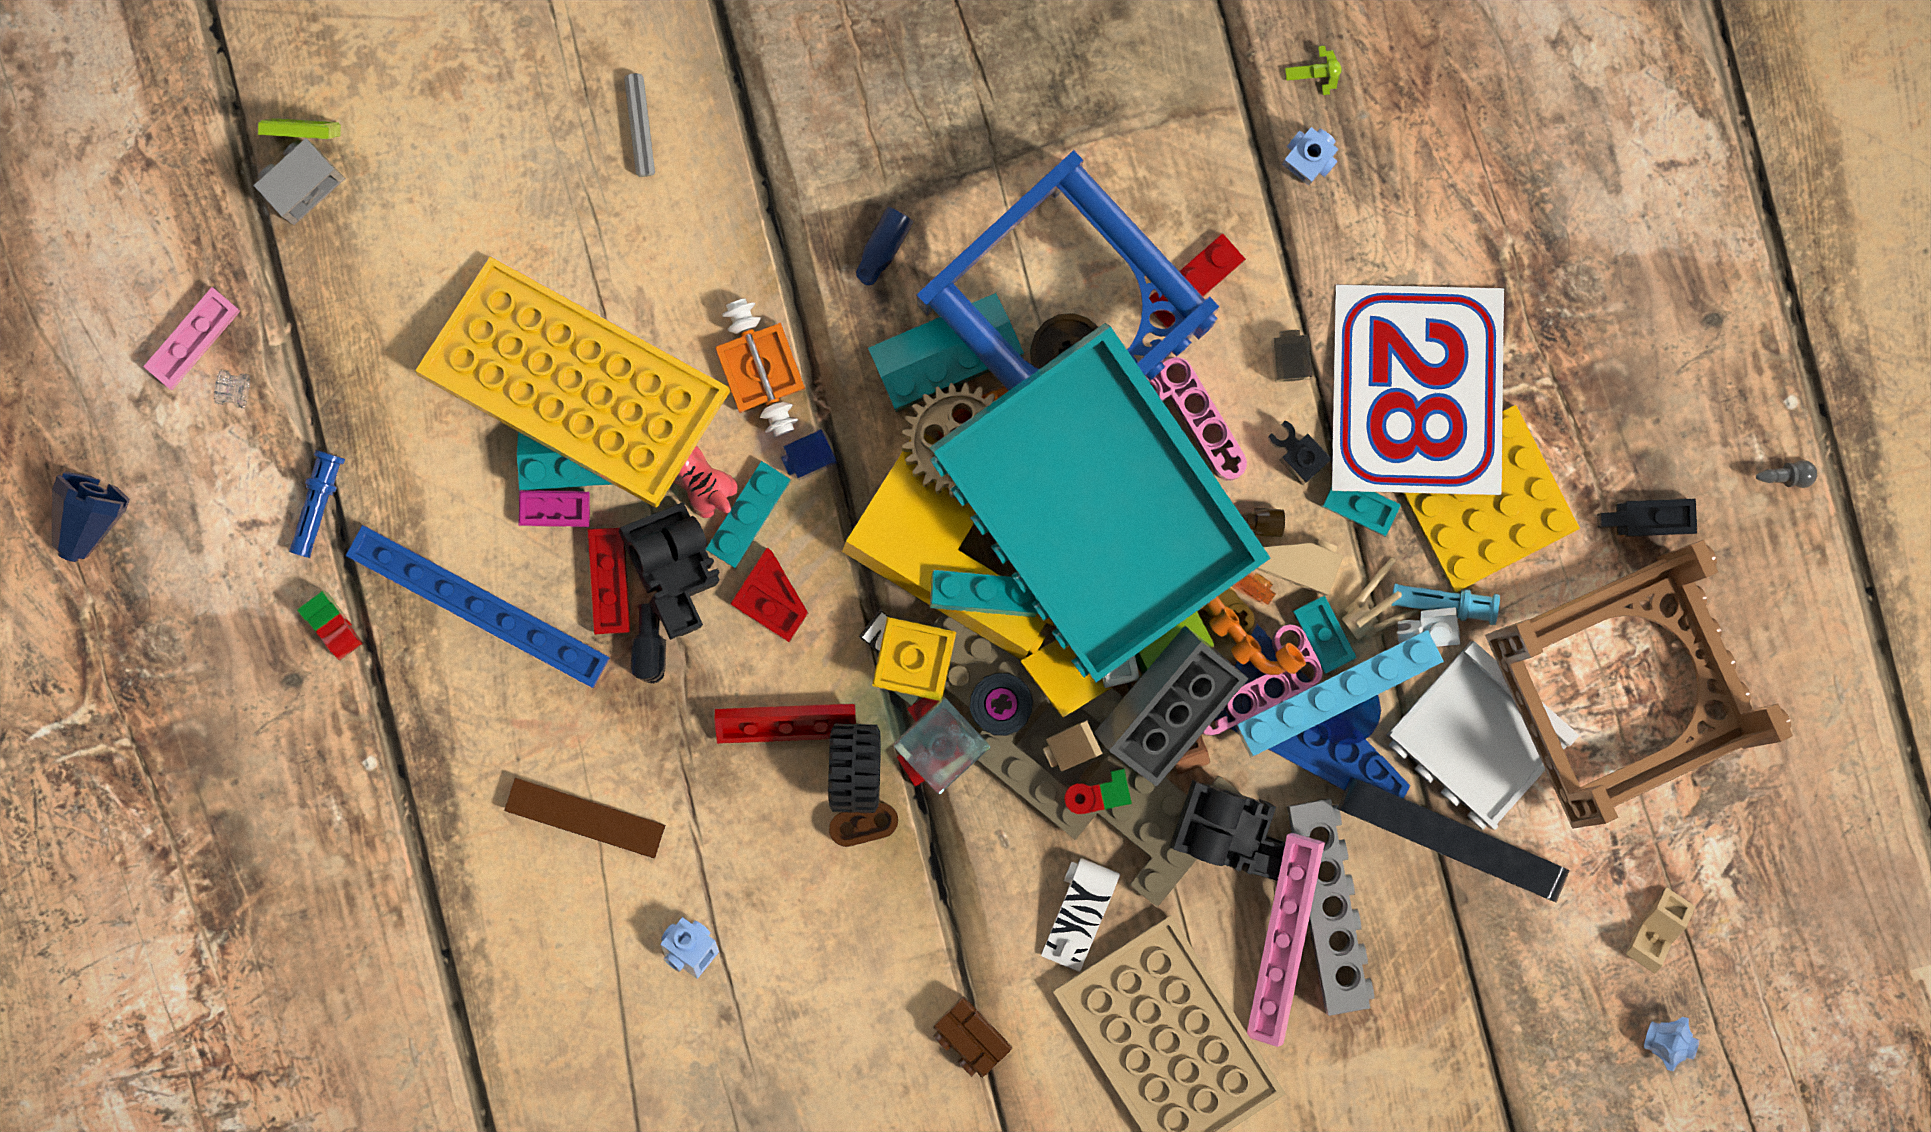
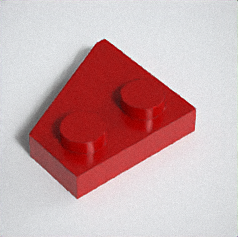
(771, 598)

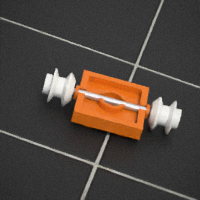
(760, 367)

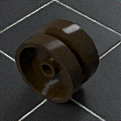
(1056, 335)

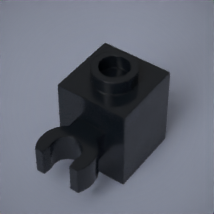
(1303, 457)

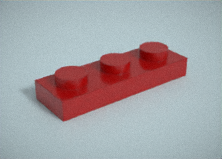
(1205, 272)
(608, 581)

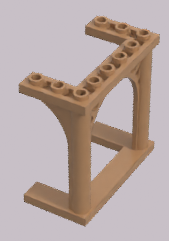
(1741, 728)

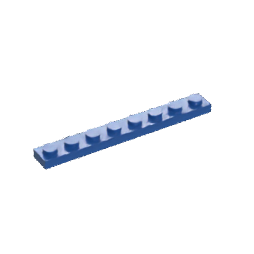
(478, 606)

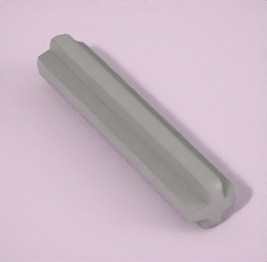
(639, 125)

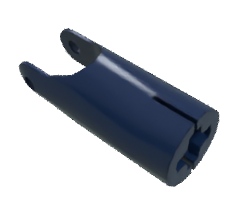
(883, 245)

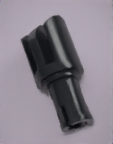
(648, 648)

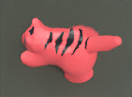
(705, 486)

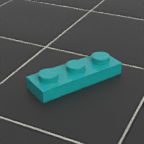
(748, 514)
(980, 594)

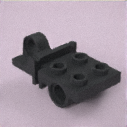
(674, 562)
(1228, 831)

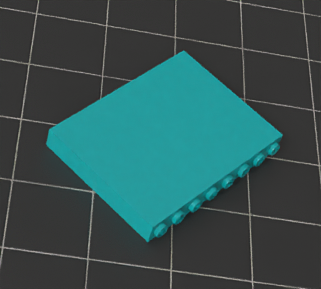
(1098, 503)

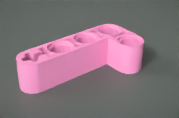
(1199, 421)
(1255, 688)

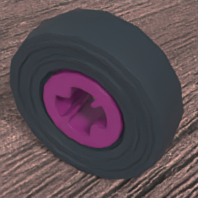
(991, 688)

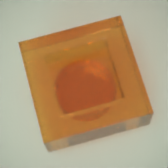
(1258, 588)

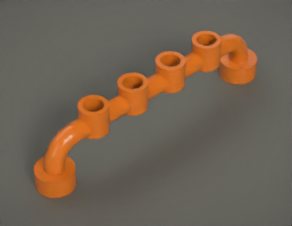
(1247, 647)

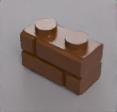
(971, 1038)

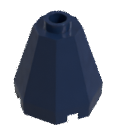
(83, 514)

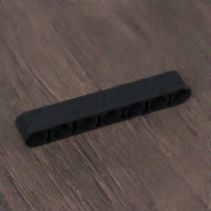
(1453, 839)

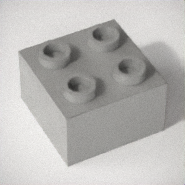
(298, 180)

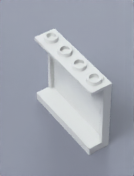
(1474, 738)

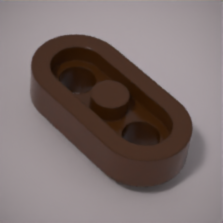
(864, 826)

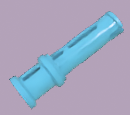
(1466, 604)

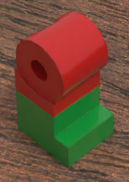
(330, 624)
(1086, 799)

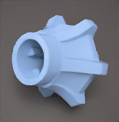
(1672, 1042)

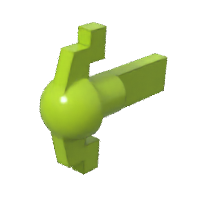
(1331, 69)

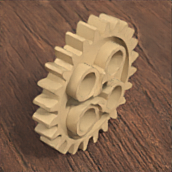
(938, 416)

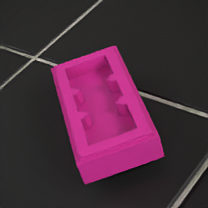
(554, 508)

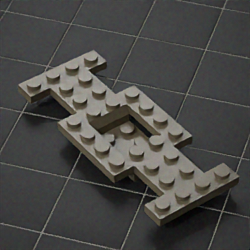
(1025, 768)

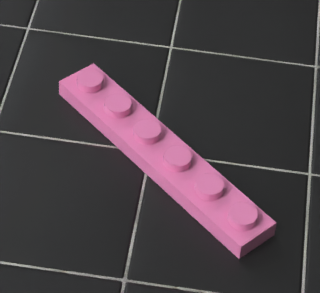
(1285, 939)

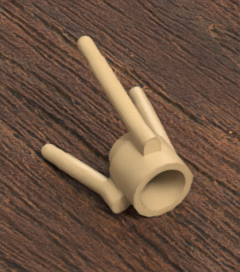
(1361, 620)

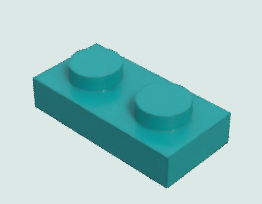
(1363, 508)
(1324, 634)

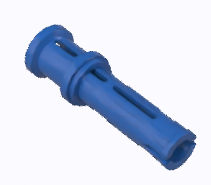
(320, 487)

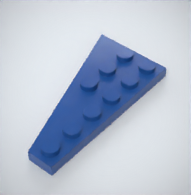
(1309, 749)

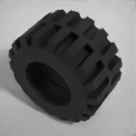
(854, 768)

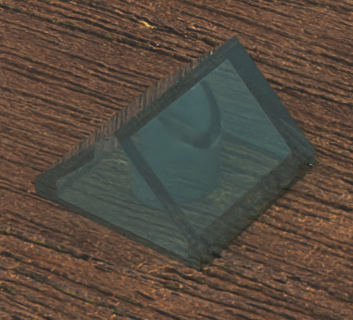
(941, 745)

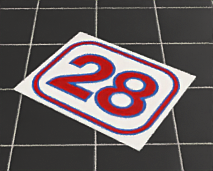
(1418, 389)

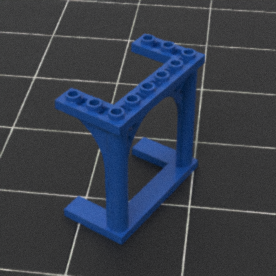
(1191, 311)

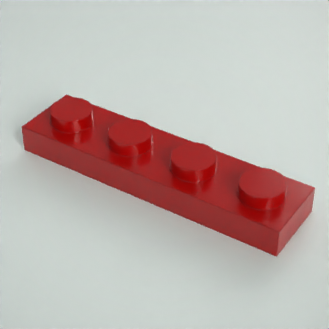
(780, 722)

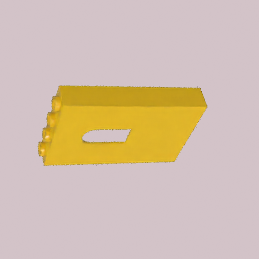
(916, 531)

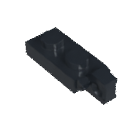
(1652, 518)

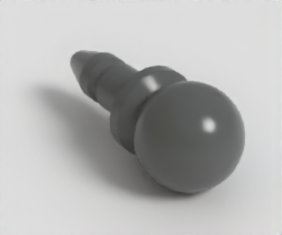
(1799, 474)

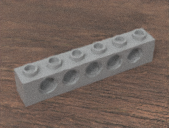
(1359, 991)

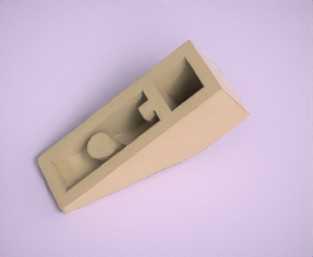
(1304, 565)
(1072, 746)

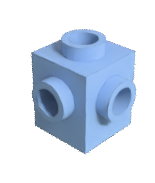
(1309, 167)
(688, 947)

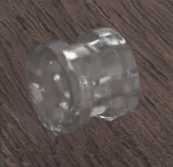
(232, 389)

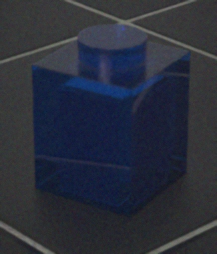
(808, 455)

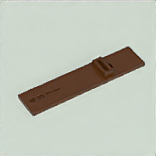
(584, 818)

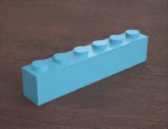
(1339, 693)

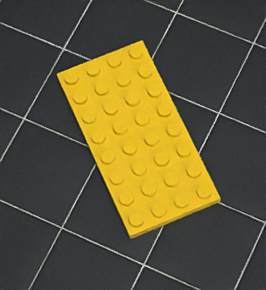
(573, 381)

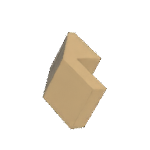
(1660, 929)

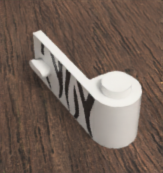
(1080, 913)

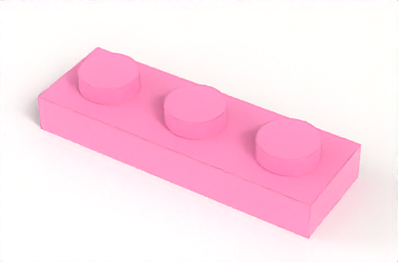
(191, 338)

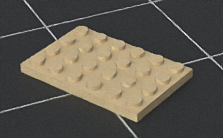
(1168, 1036)

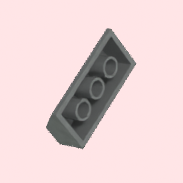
(1170, 706)

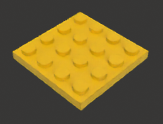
(1489, 532)

